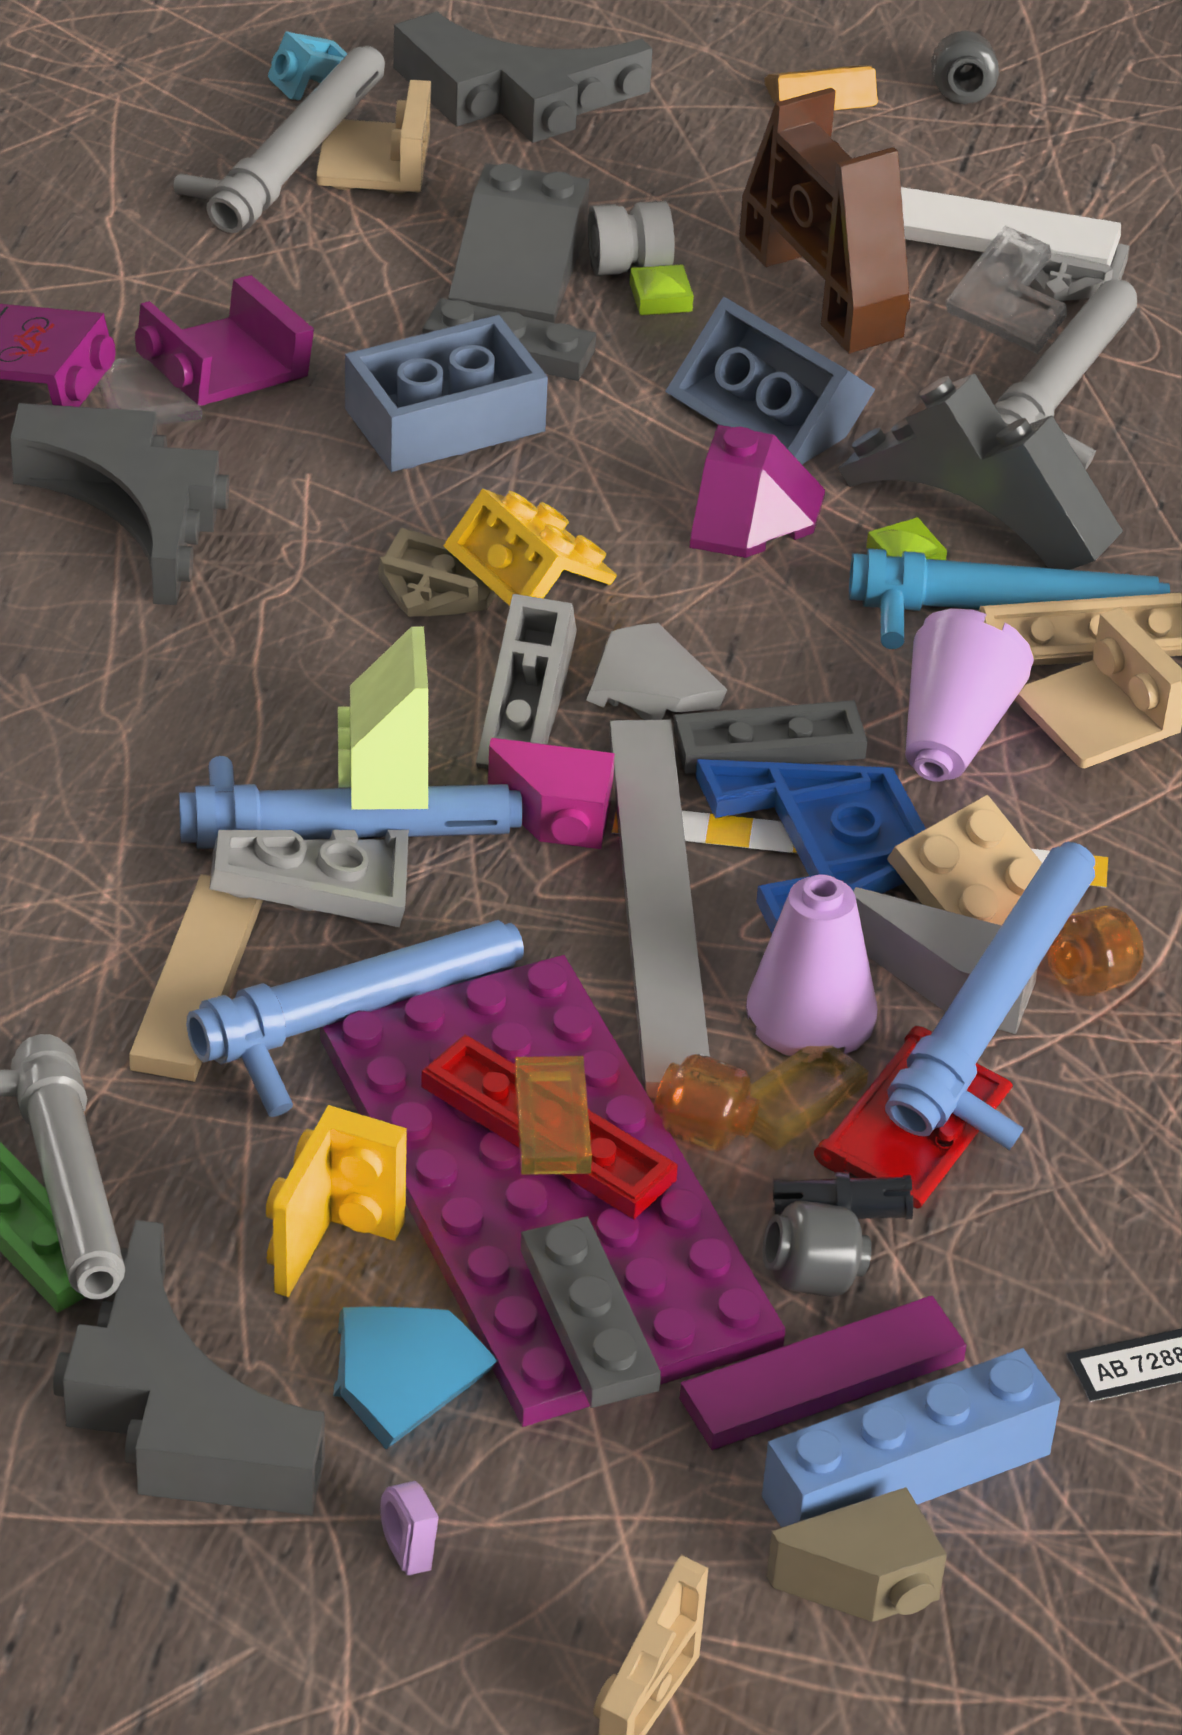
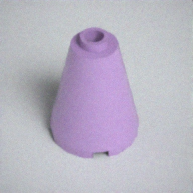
(960, 689)
(814, 973)

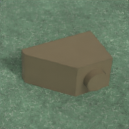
(861, 1558)

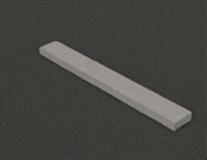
(657, 897)

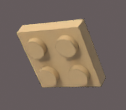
(968, 863)

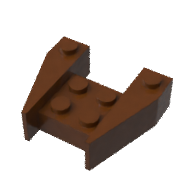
(836, 215)

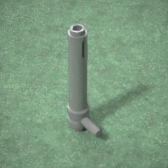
(257, 180)
(1069, 359)
(53, 1103)

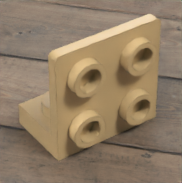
(380, 152)
(1112, 702)

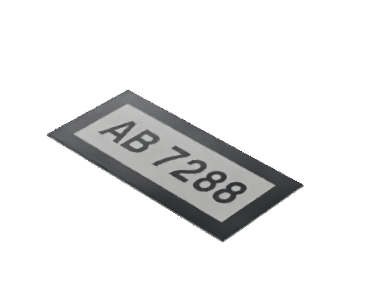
(1129, 1365)

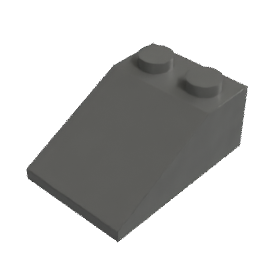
(521, 240)

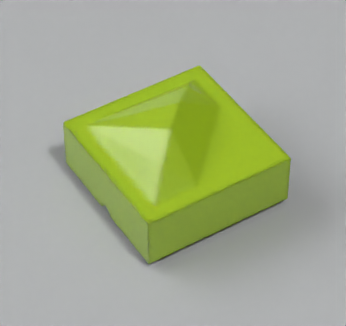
(661, 289)
(908, 537)

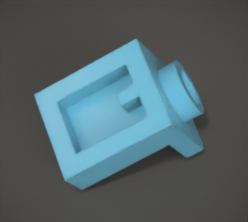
(303, 59)

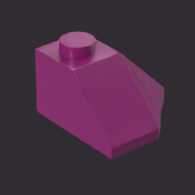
(752, 494)

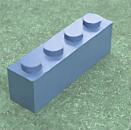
(917, 1439)

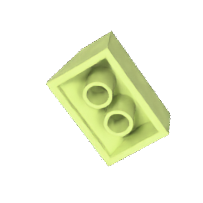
(387, 730)

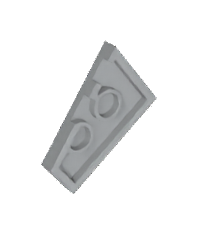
(329, 876)

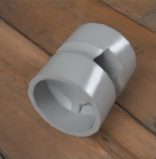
(624, 238)

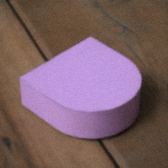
(409, 1526)

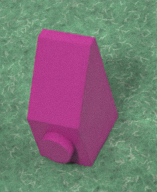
(561, 789)

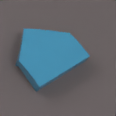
(405, 1365)

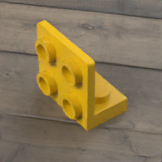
(522, 546)
(342, 1174)

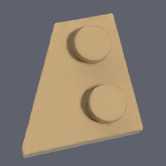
(659, 1657)

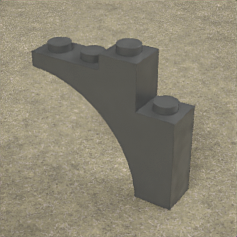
(528, 85)
(1012, 471)
(127, 473)
(183, 1416)

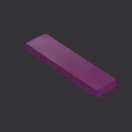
(822, 1372)

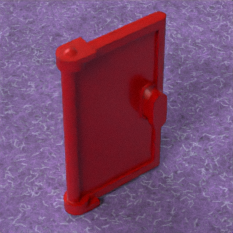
(875, 1147)

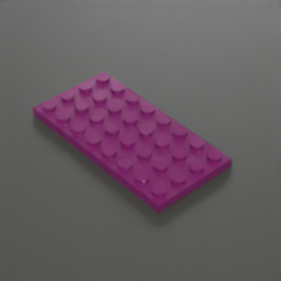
(472, 1202)

